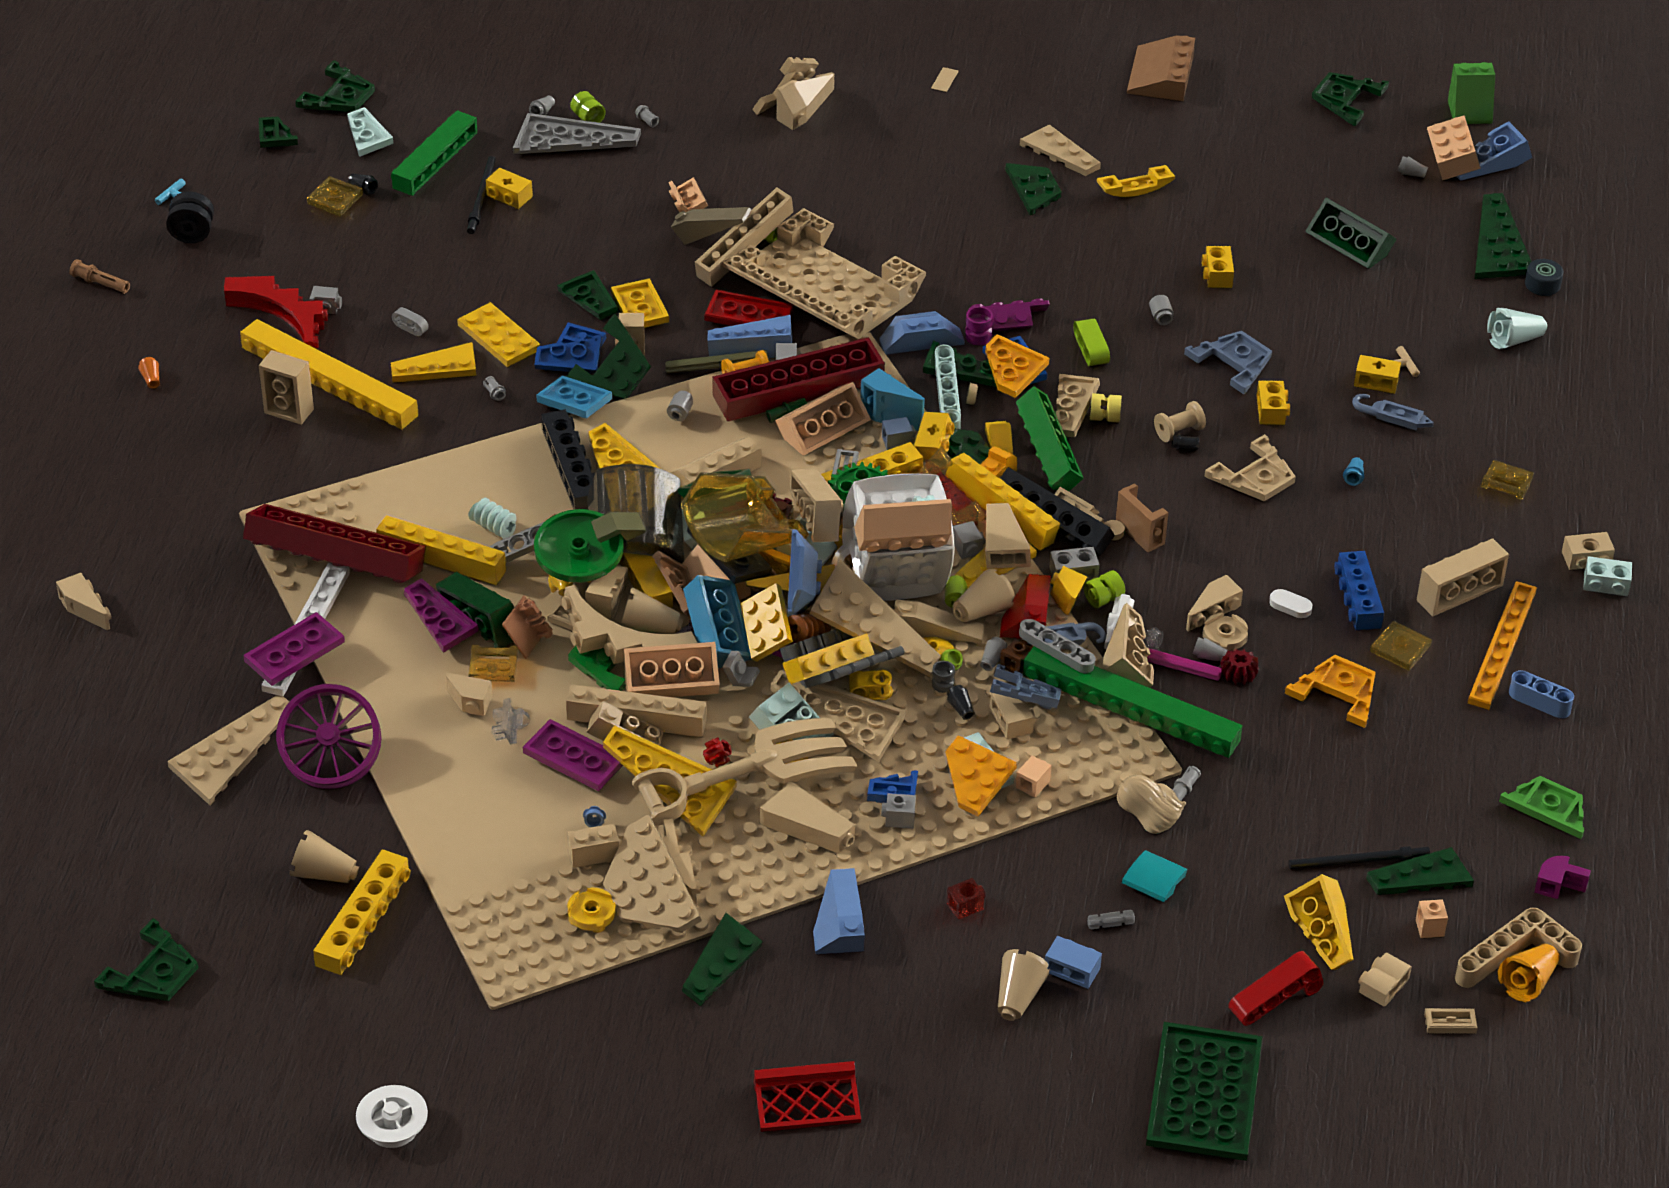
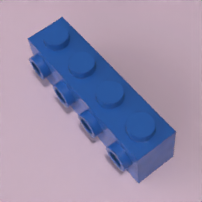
(1359, 590)

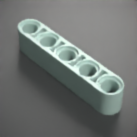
(947, 383)

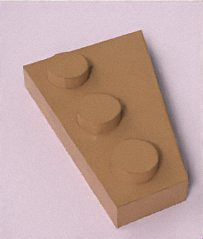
(676, 577)

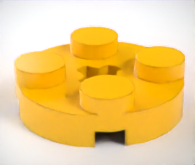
(591, 920)

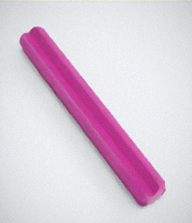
(1184, 664)

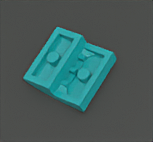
(1154, 876)

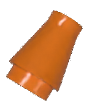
(150, 371)

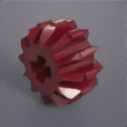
(1239, 666)

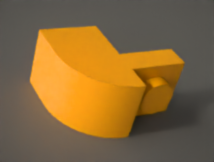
(999, 460)

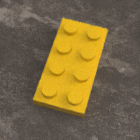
(498, 334)

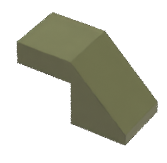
(614, 523)

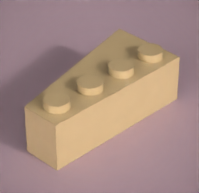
(817, 504)

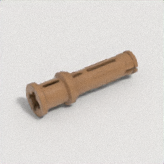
(92, 274)

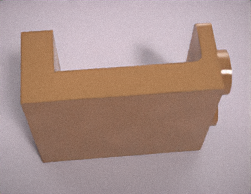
(1139, 522)

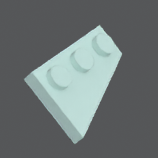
(368, 132)

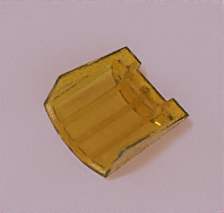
(736, 516)

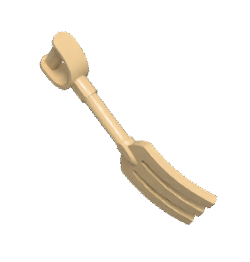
(767, 757)

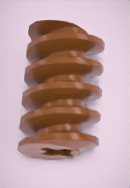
(806, 626)

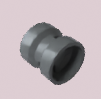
(943, 676)

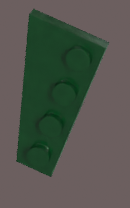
(966, 367)
(722, 957)

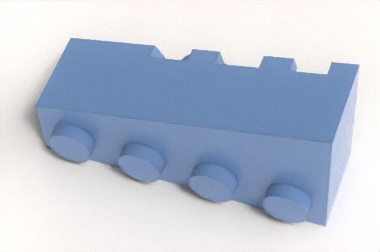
(751, 337)

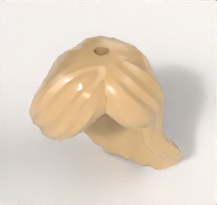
(1150, 802)

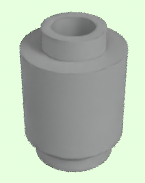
(1161, 309)
(680, 406)

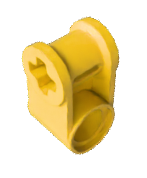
(869, 684)

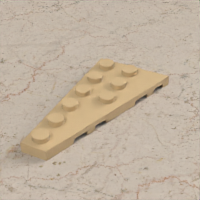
(858, 610)

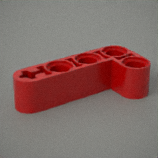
(1275, 987)

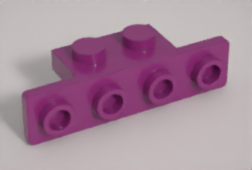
(1015, 315)

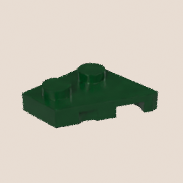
(275, 133)

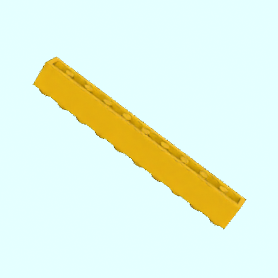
(334, 375)

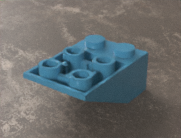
(890, 399)

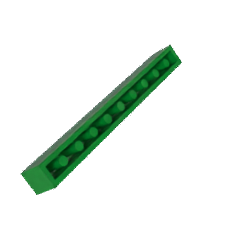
(1137, 703)

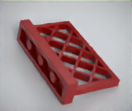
(802, 1077)

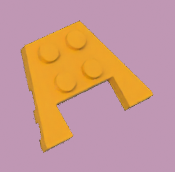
(1343, 680)

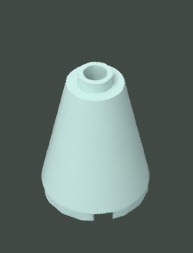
(1514, 327)

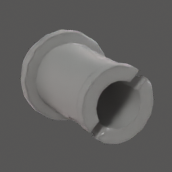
(643, 113)
(497, 391)

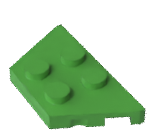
(1549, 804)

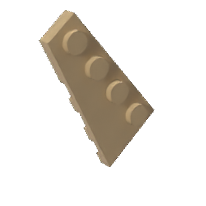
(1074, 401)

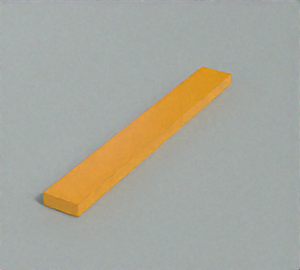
(1502, 645)

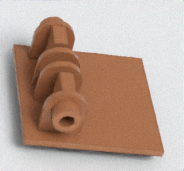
(526, 626)

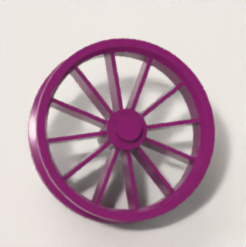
(328, 736)

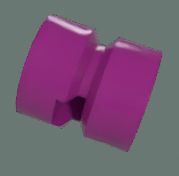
(978, 325)

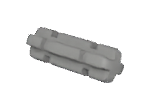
(1111, 919)

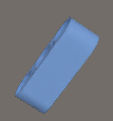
(1541, 694)

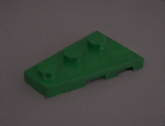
(589, 294)

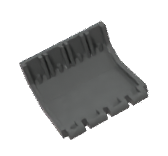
(827, 639)

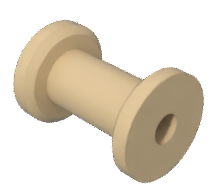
(1192, 417)

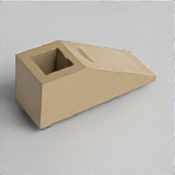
(1218, 597)
(79, 599)
(608, 715)

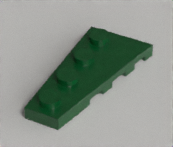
(1421, 873)

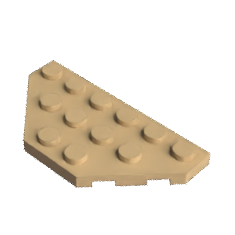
(648, 883)

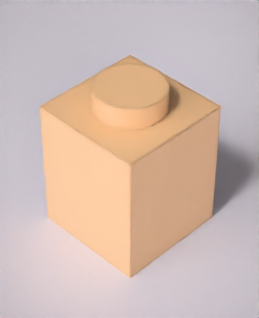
(1033, 776)

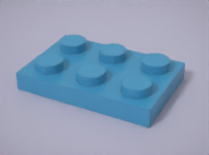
(574, 396)

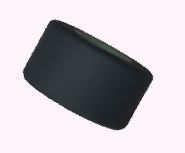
(1544, 277)

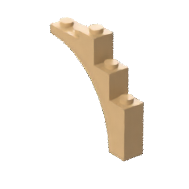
(594, 631)

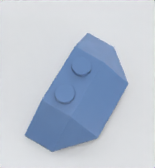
(918, 331)
(803, 575)

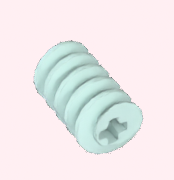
(493, 518)

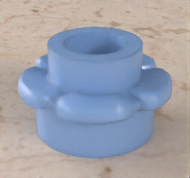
(592, 821)

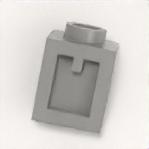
(738, 672)

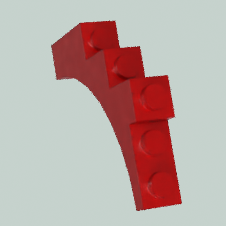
(265, 295)

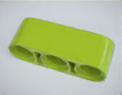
(1091, 342)

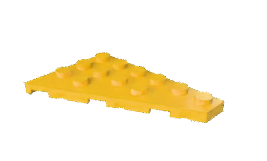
(612, 449)

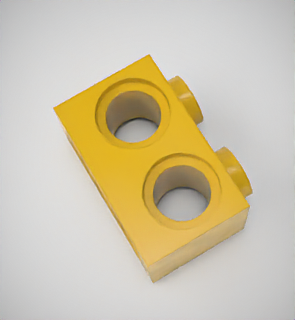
(1218, 266)
(1272, 402)

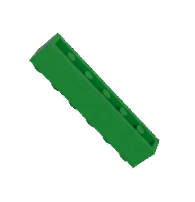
(434, 153)
(1049, 440)

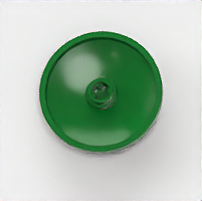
(570, 550)

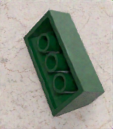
(1350, 234)

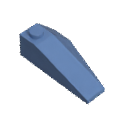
(1500, 151)
(840, 918)

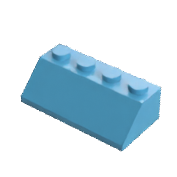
(717, 616)

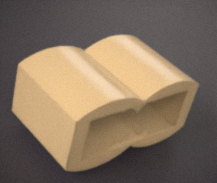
(1384, 979)

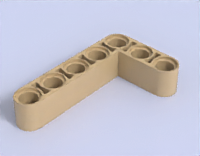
(1528, 928)

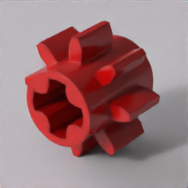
(717, 752)

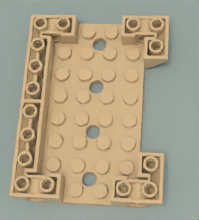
(824, 282)

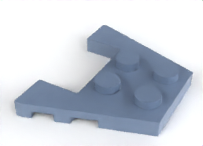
(1239, 352)
(1025, 689)

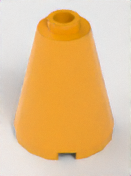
(1528, 972)

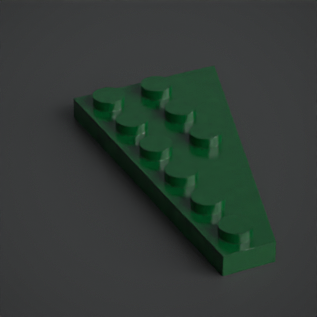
(1499, 242)

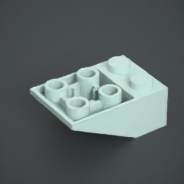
(784, 707)

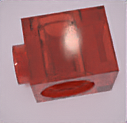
(965, 898)

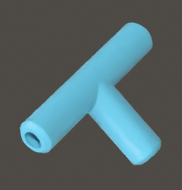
(172, 191)

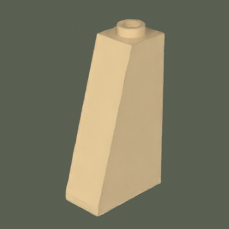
(1004, 539)
(807, 818)

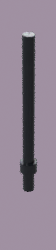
(474, 216)
(1404, 853)

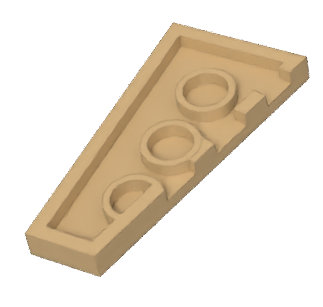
(1061, 149)

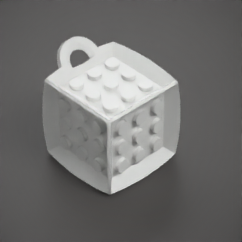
(904, 571)

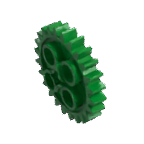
(844, 479)

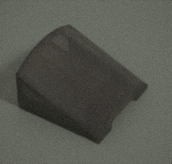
(651, 494)

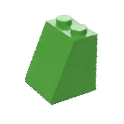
(1472, 92)

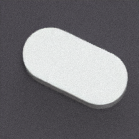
(1290, 603)

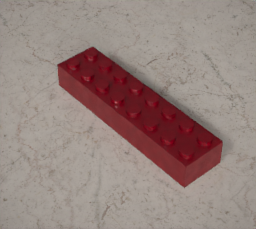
(795, 377)
(334, 543)

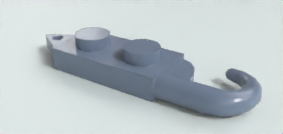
(1393, 413)
(1077, 632)

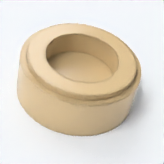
(972, 393)
(1117, 528)

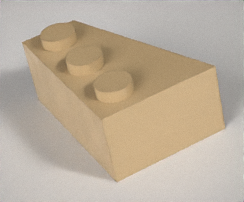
(607, 592)

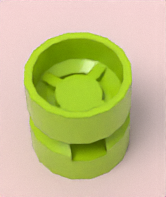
(587, 107)
(1104, 589)

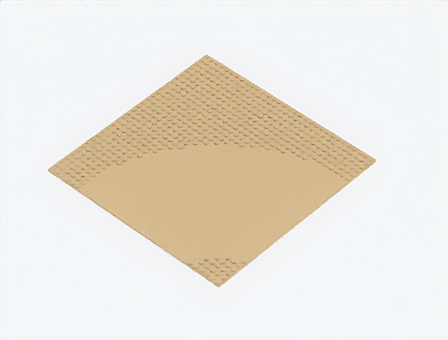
(496, 822)

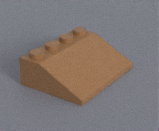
(1162, 68)

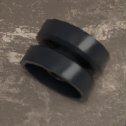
(190, 217)

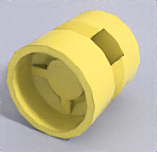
(1113, 405)

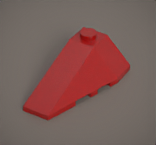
(1029, 603)

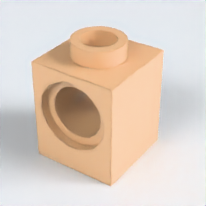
(1431, 918)

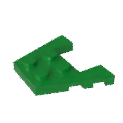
(598, 666)

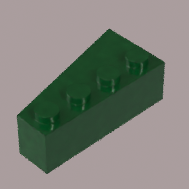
(480, 605)

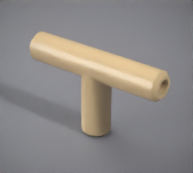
(1407, 361)

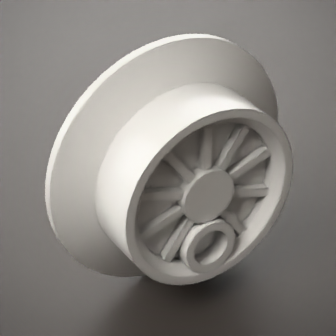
(391, 1115)

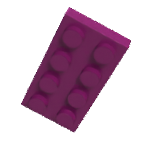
(294, 648)
(572, 755)

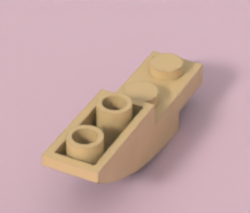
(681, 860)

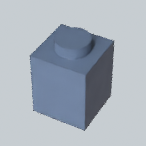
(897, 432)

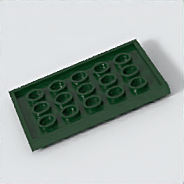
(1204, 1091)

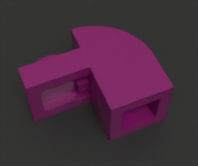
(1557, 873)

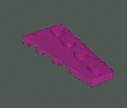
(440, 616)

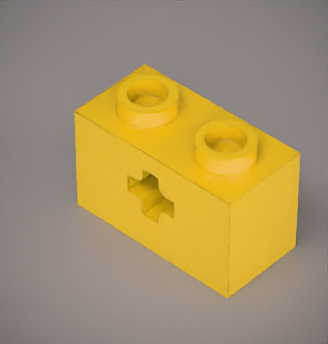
(509, 188)
(1377, 374)
(934, 433)

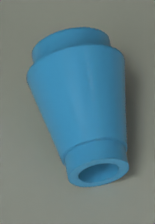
(1354, 472)

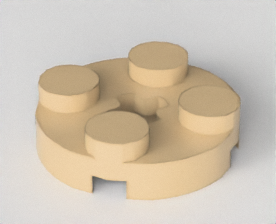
(1235, 625)

